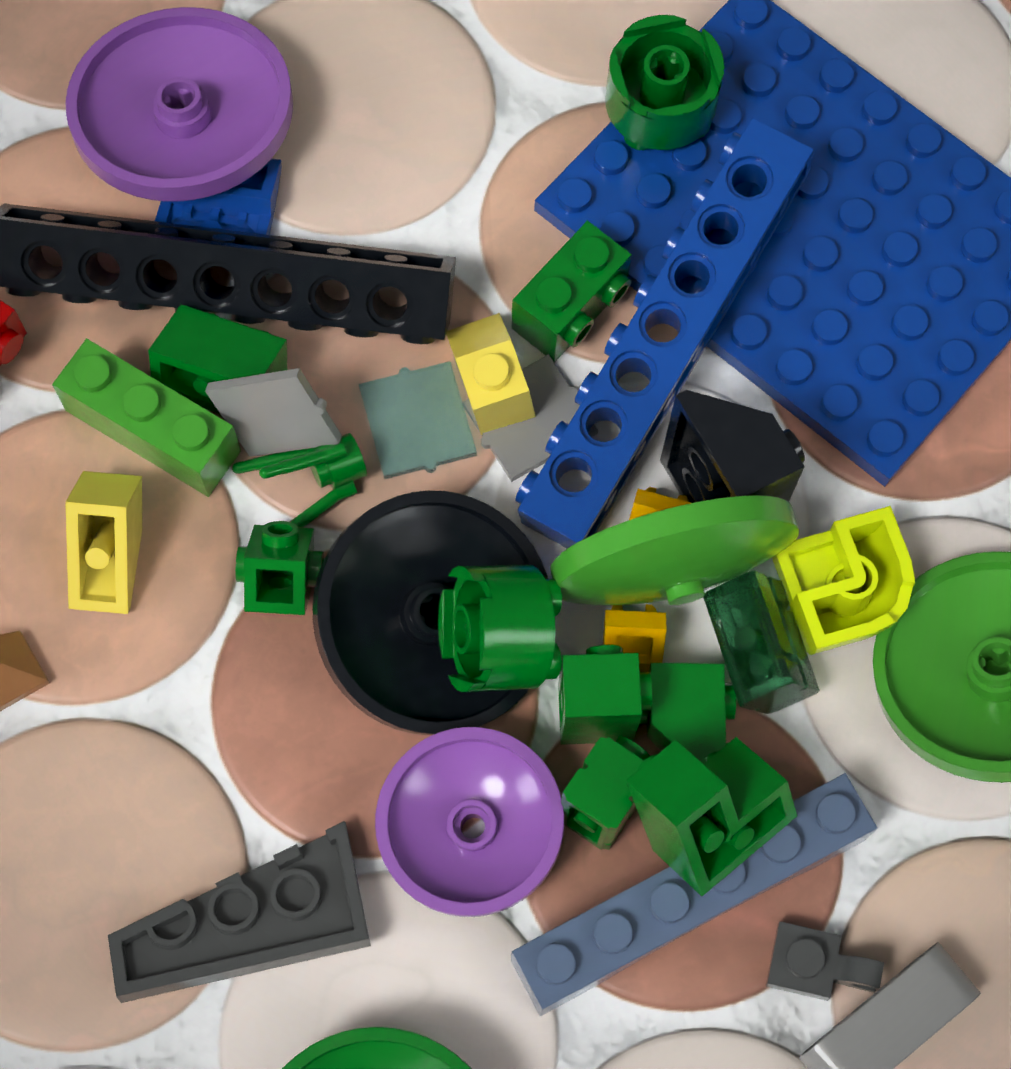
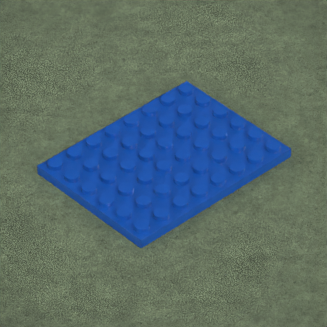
(882, 273)

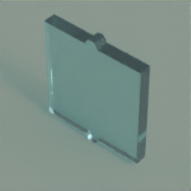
(417, 420)

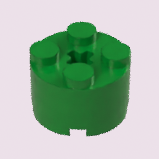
(663, 83)
(500, 627)

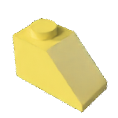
(491, 373)
(103, 541)

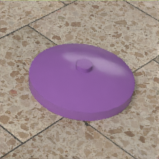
(179, 104)

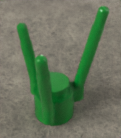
(330, 464)

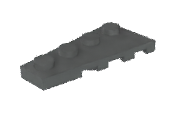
(268, 918)

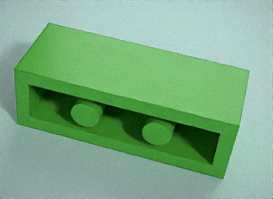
(147, 417)

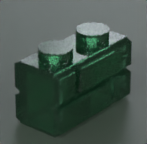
(760, 643)

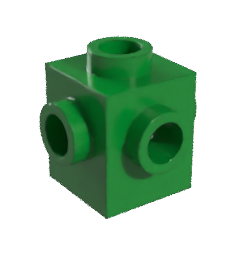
(278, 568)

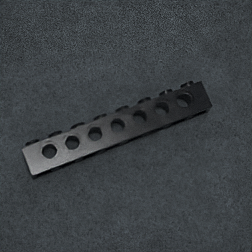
(249, 257)

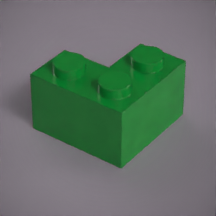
(709, 811)

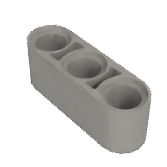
(896, 1016)

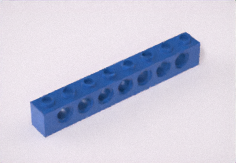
(757, 156)

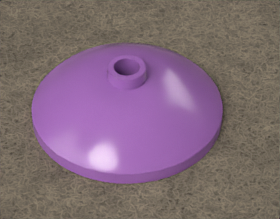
(461, 778)

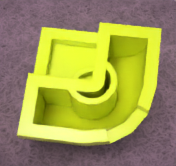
(847, 580)

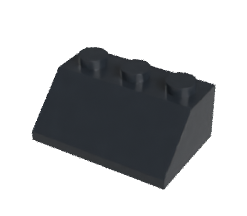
(728, 450)

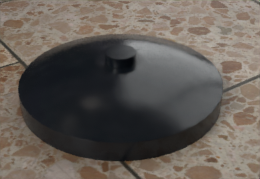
(382, 601)

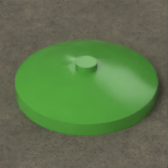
(675, 551)
(949, 668)

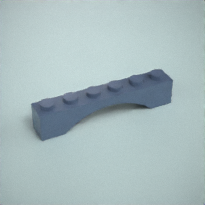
(666, 907)

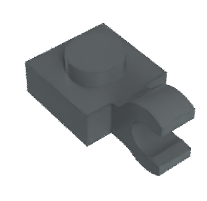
(810, 963)

